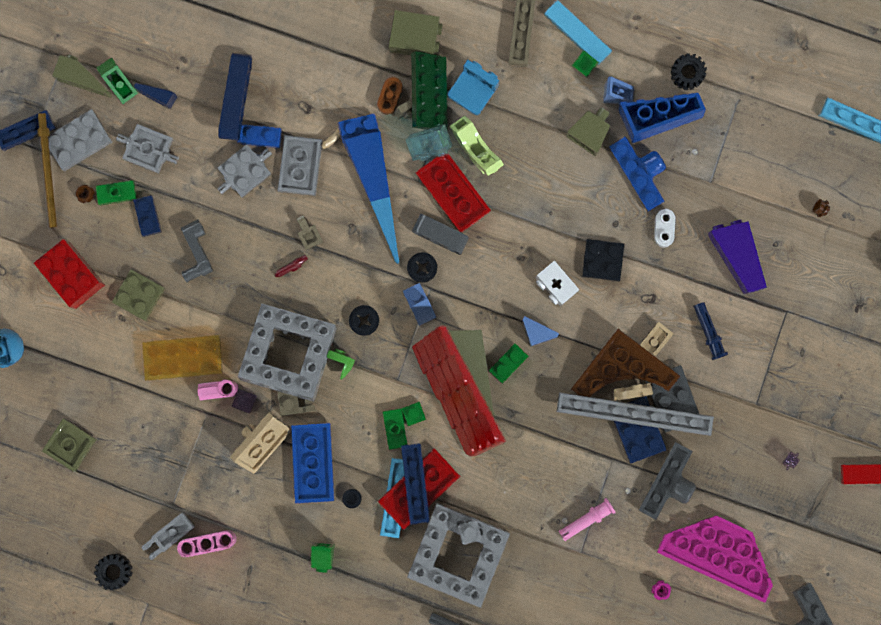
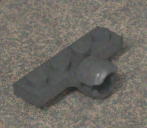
(669, 483)
(811, 606)

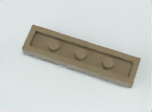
(521, 32)

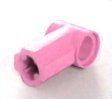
(216, 390)

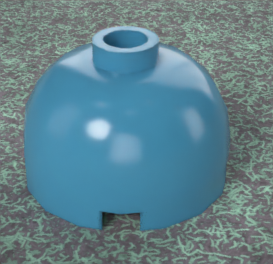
(10, 347)

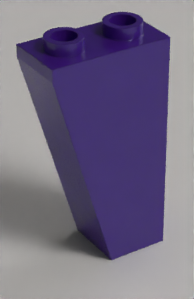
(739, 254)

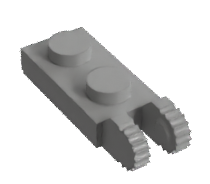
(169, 534)

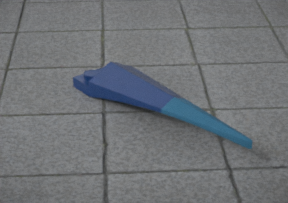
(365, 150)

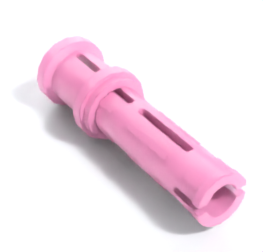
(595, 515)

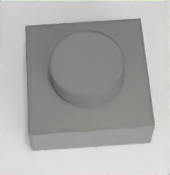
(469, 532)

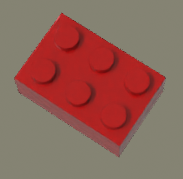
(69, 274)

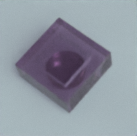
(244, 401)

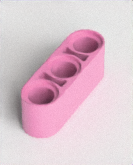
(197, 543)

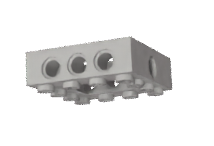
(300, 385)
(457, 586)

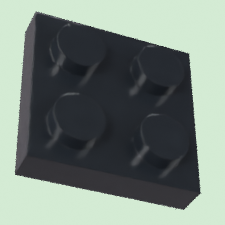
(603, 260)

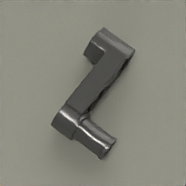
(203, 267)

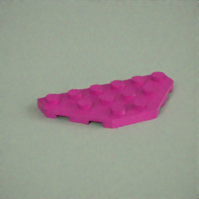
(721, 553)

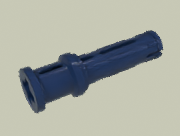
(713, 340)

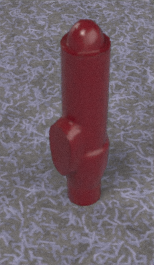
(292, 266)

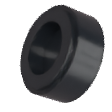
(351, 498)

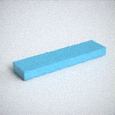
(577, 31)
(851, 119)
(389, 526)

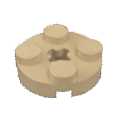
(632, 392)

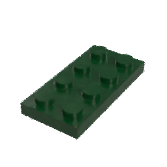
(428, 90)

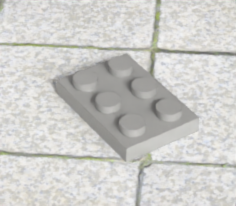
(78, 140)

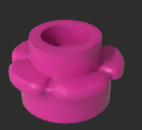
(661, 595)

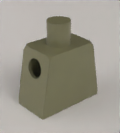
(590, 131)

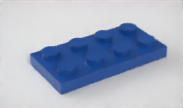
(312, 463)

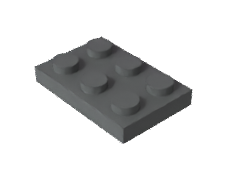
(678, 398)

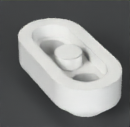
(664, 227)

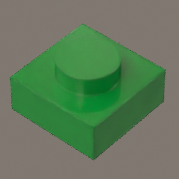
(585, 63)
(413, 414)

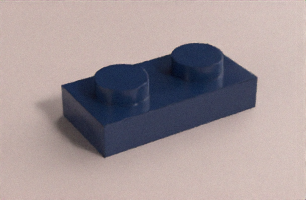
(147, 216)

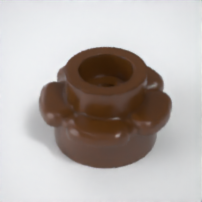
(80, 194)
(821, 208)

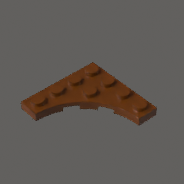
(623, 360)

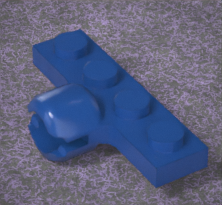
(640, 171)

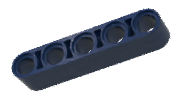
(235, 96)

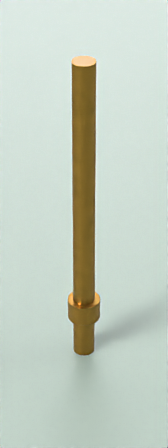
(44, 133)

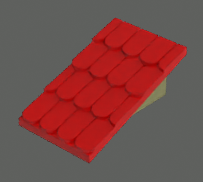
(460, 381)

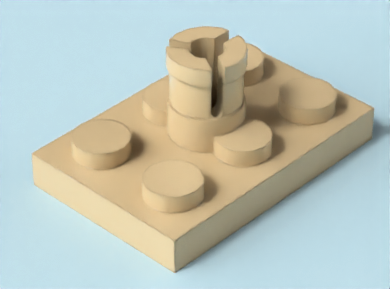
(260, 442)

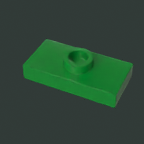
(116, 192)
(395, 428)

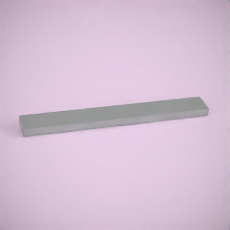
(635, 414)

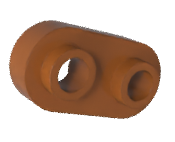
(389, 96)

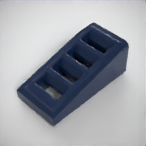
(163, 97)

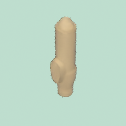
(333, 138)

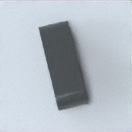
(440, 234)

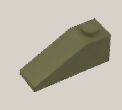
(72, 72)

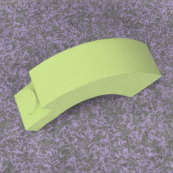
(475, 147)

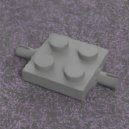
(147, 148)
(244, 171)

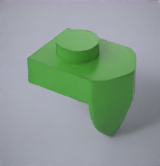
(339, 356)

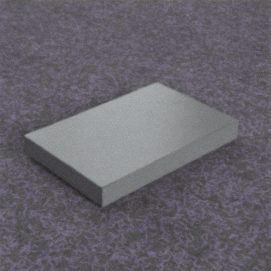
(300, 165)

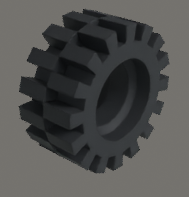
(693, 61)
(104, 580)

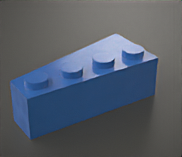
(659, 115)

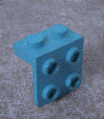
(474, 87)

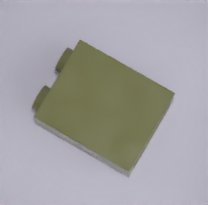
(414, 33)

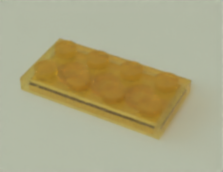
(182, 358)

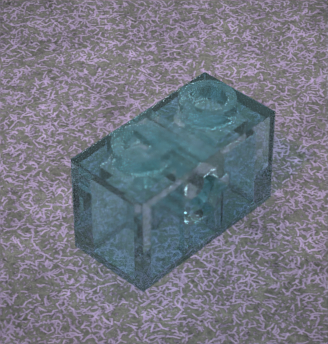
(436, 136)

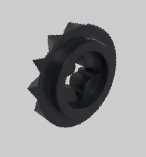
(422, 258)
(355, 321)

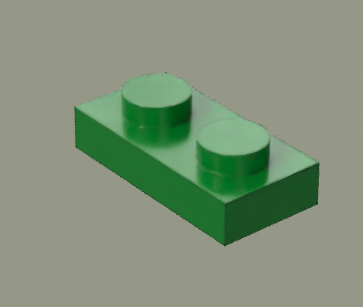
(508, 363)

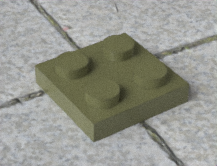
(138, 295)
(69, 445)

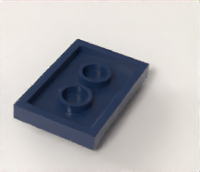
(640, 440)

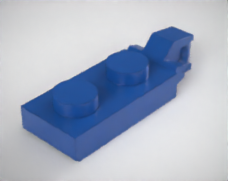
(260, 136)

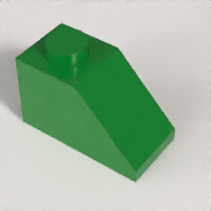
(117, 80)
(322, 557)

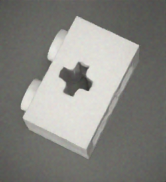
(555, 273)

